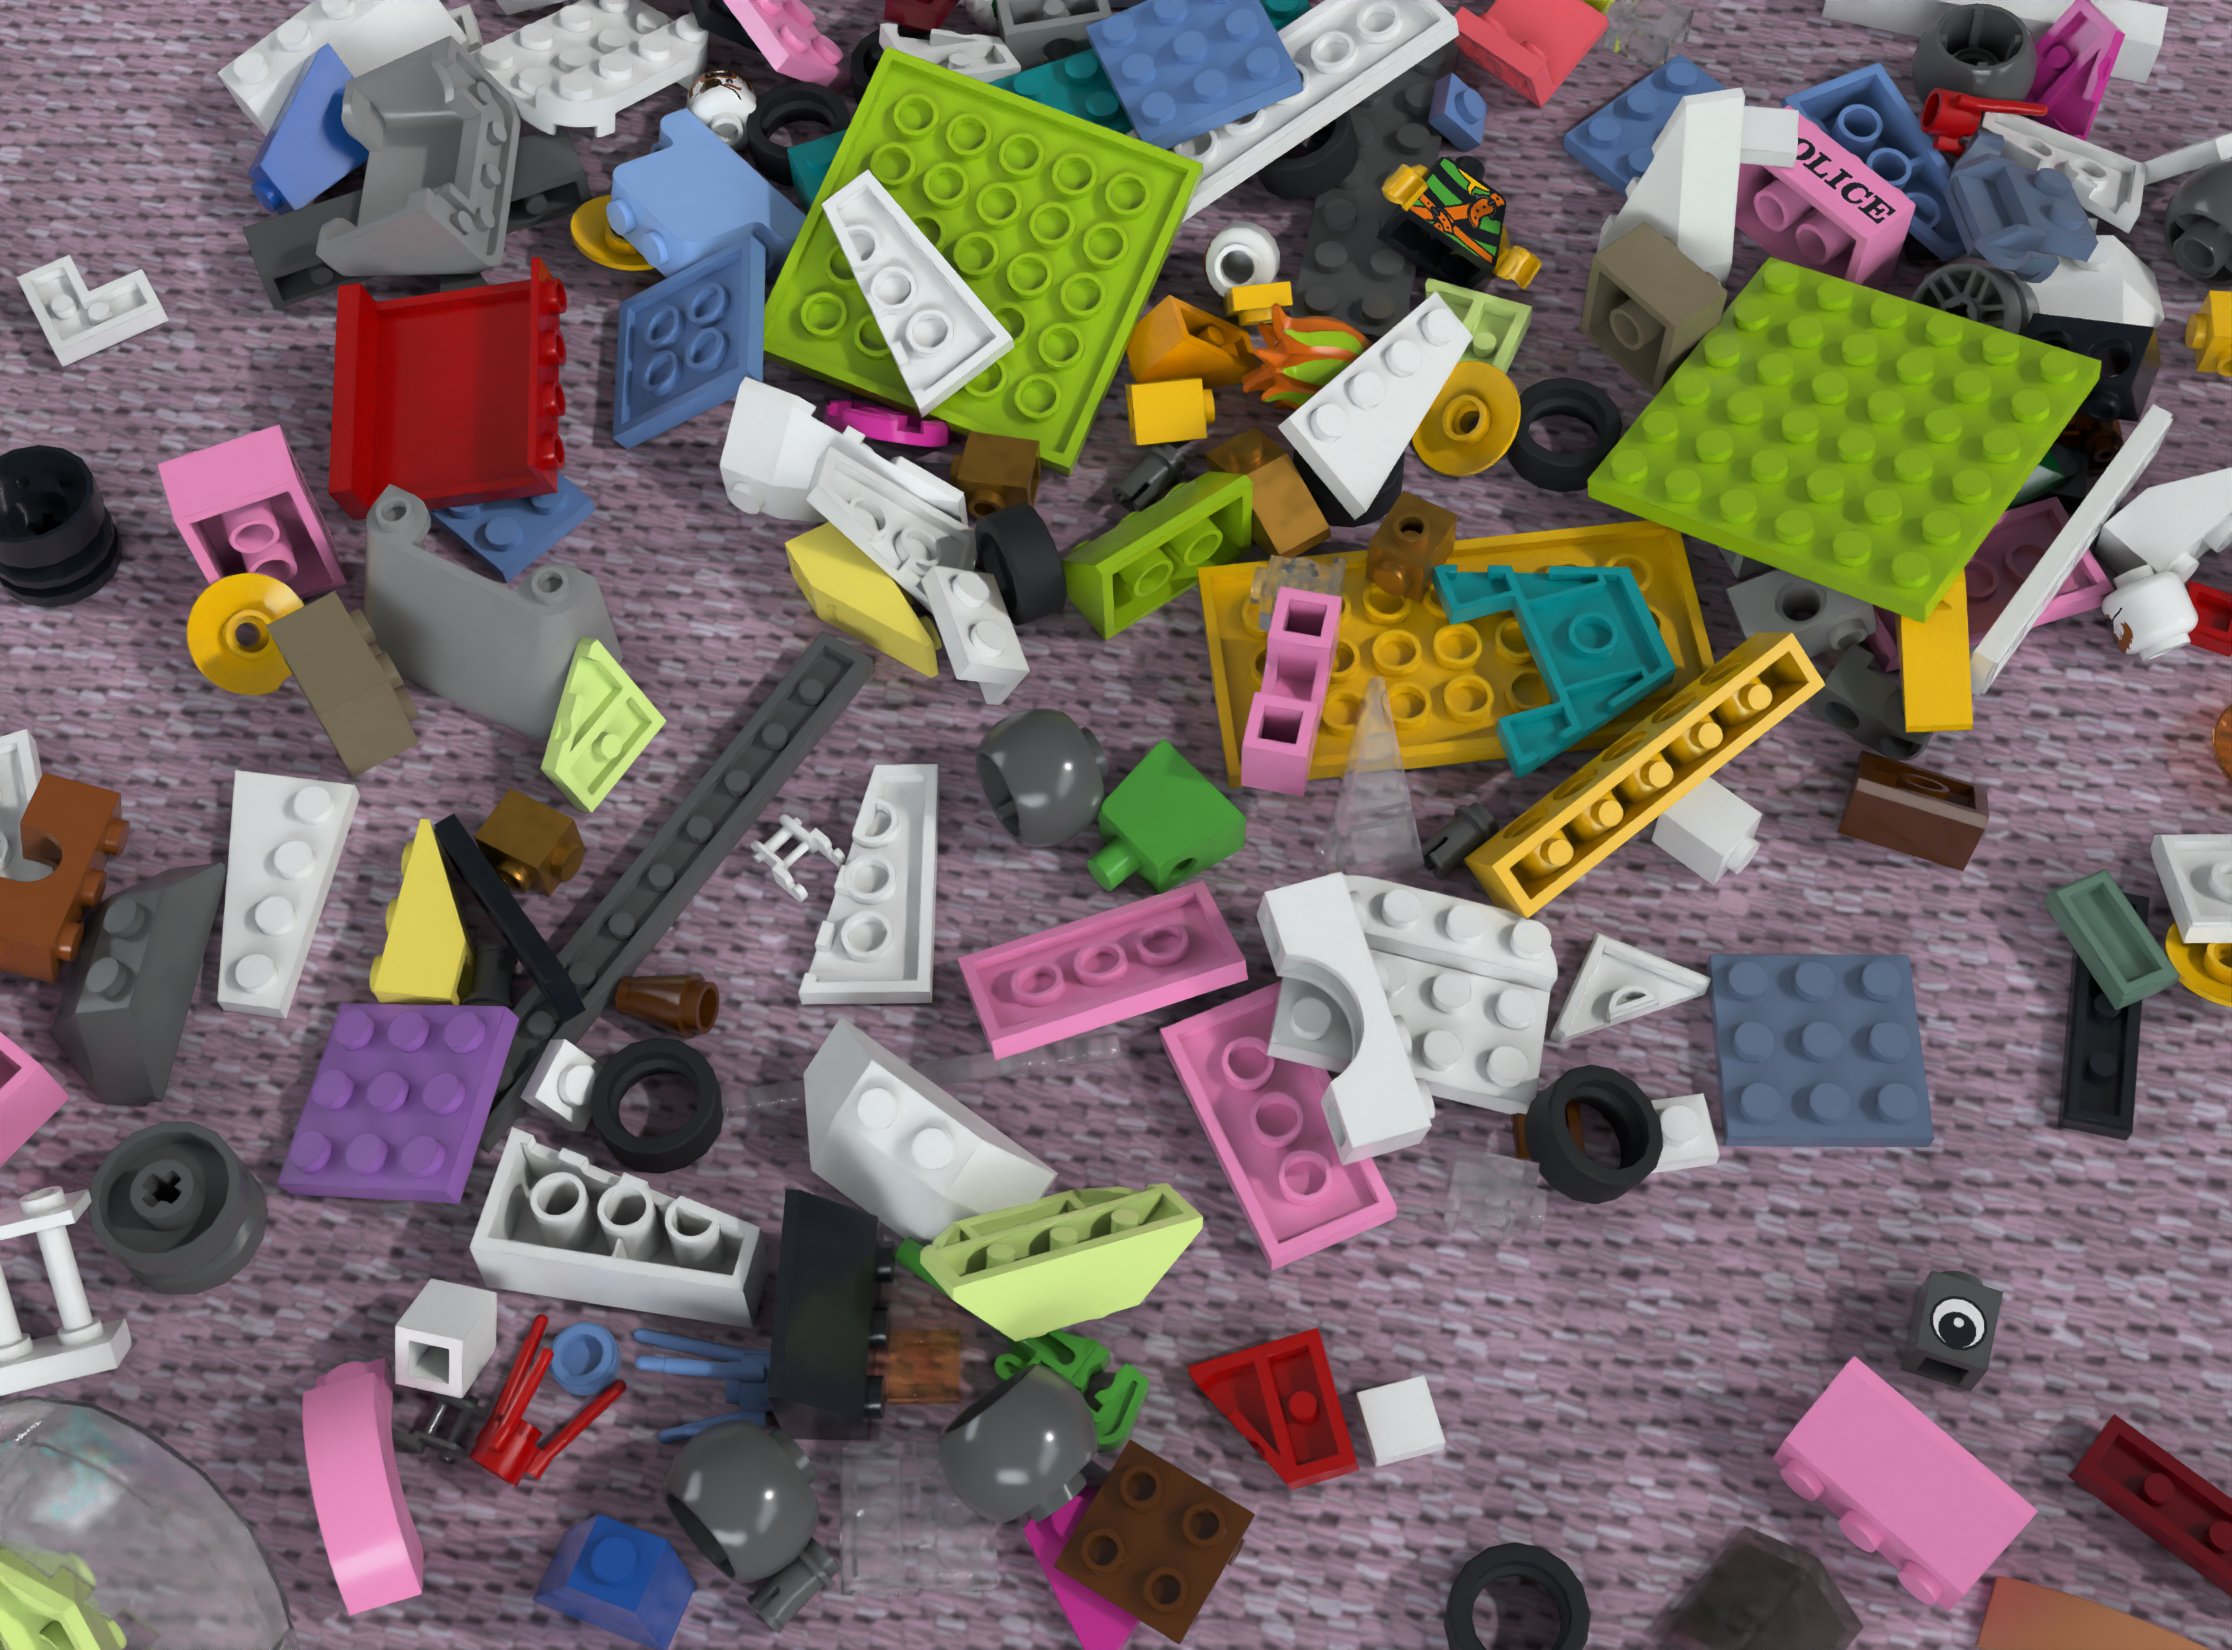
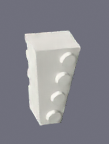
(613, 1241)

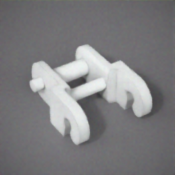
(808, 841)

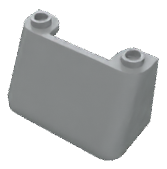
(435, 169)
(470, 635)

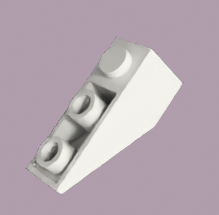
(2170, 525)

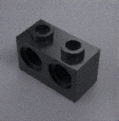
(2124, 351)

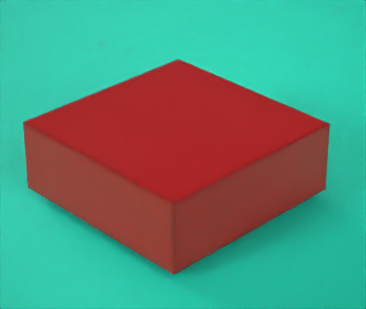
(2214, 618)

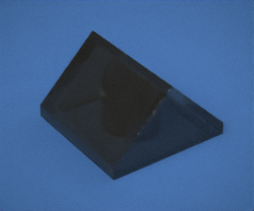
(1762, 1599)

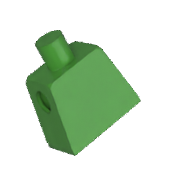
(1164, 824)

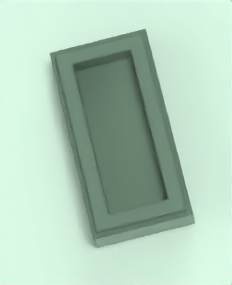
(2111, 939)

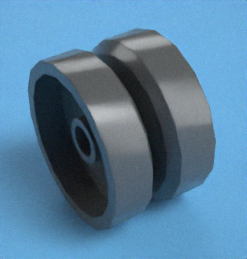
(178, 1208)

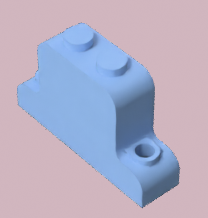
(698, 200)

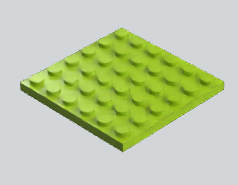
(1033, 212)
(1846, 436)

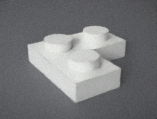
(85, 320)

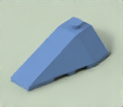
(1878, 126)

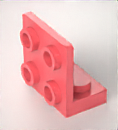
(1530, 42)

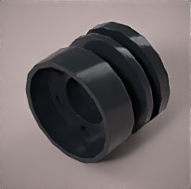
(53, 528)

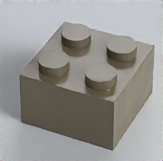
(1649, 305)
(347, 681)

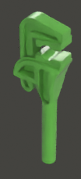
(1068, 1355)

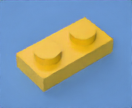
(1255, 302)

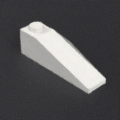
(1691, 182)
(776, 448)

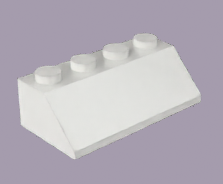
(360, 33)

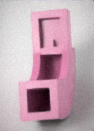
(359, 1486)

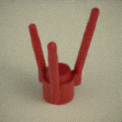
(1956, 114)
(507, 1441)

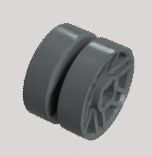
(1980, 295)

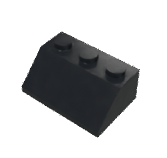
(829, 1320)

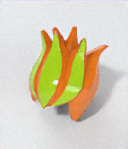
(1302, 357)

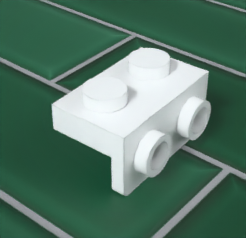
(976, 630)

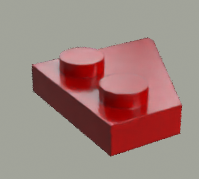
(1283, 1406)

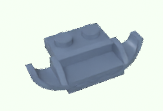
(2015, 211)

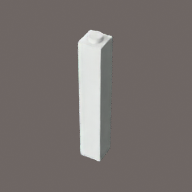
(2138, 20)

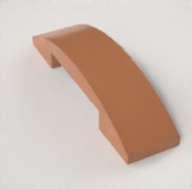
(2046, 1619)

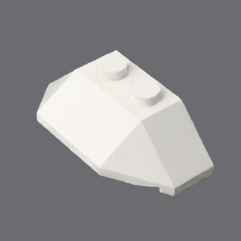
(2105, 288)
(906, 1143)

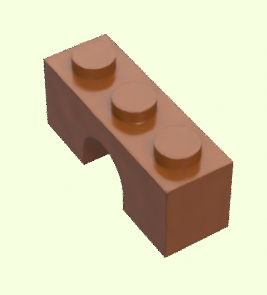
(75, 833)

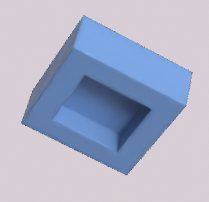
(1458, 112)

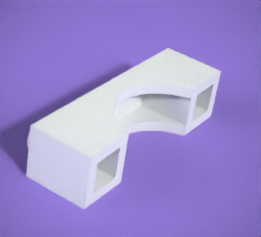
(1319, 938)

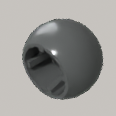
(1976, 53)
(2201, 224)
(1042, 776)
(1020, 1446)
(743, 1498)

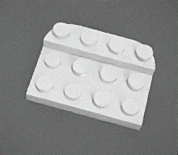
(594, 62)
(1462, 980)

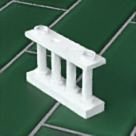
(83, 1342)

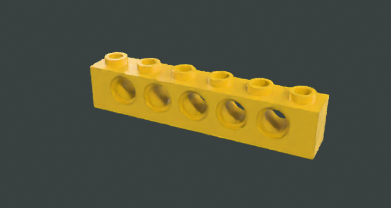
(1644, 772)

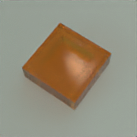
(924, 1367)

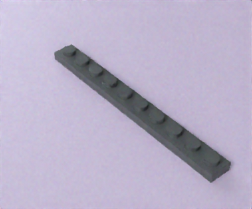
(682, 858)

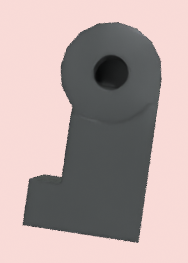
(1867, 707)

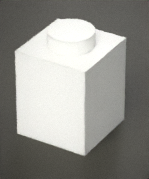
(1709, 831)
(445, 1338)

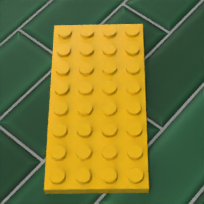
(1441, 677)

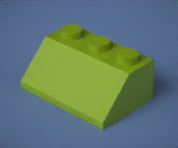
(1158, 551)

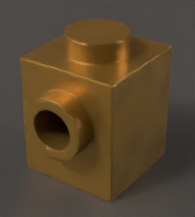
(996, 472)
(1409, 545)
(530, 844)

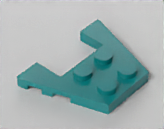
(1586, 638)

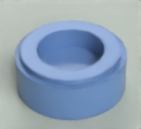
(584, 1358)

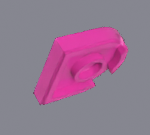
(886, 424)

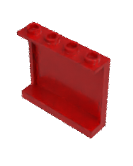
(448, 394)

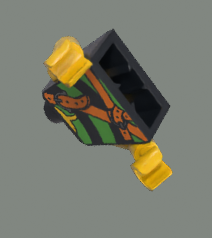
(1453, 224)

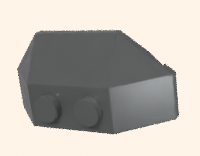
(137, 982)

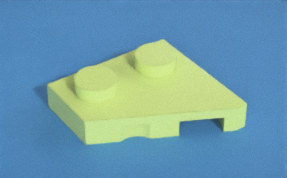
(1493, 322)
(597, 727)

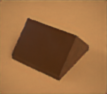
(1915, 811)

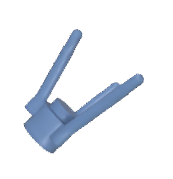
(744, 1374)

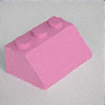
(1901, 1486)

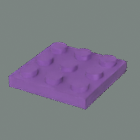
(399, 1102)

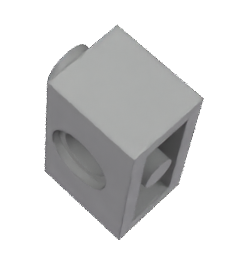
(1047, 29)
(1774, 597)

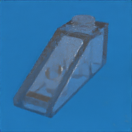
(1372, 810)

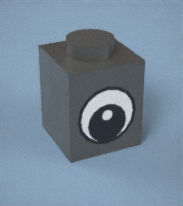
(1952, 1329)

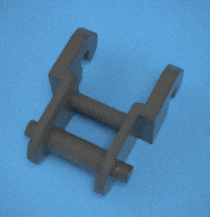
(451, 1447)

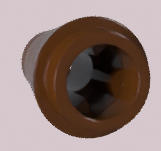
(671, 1002)

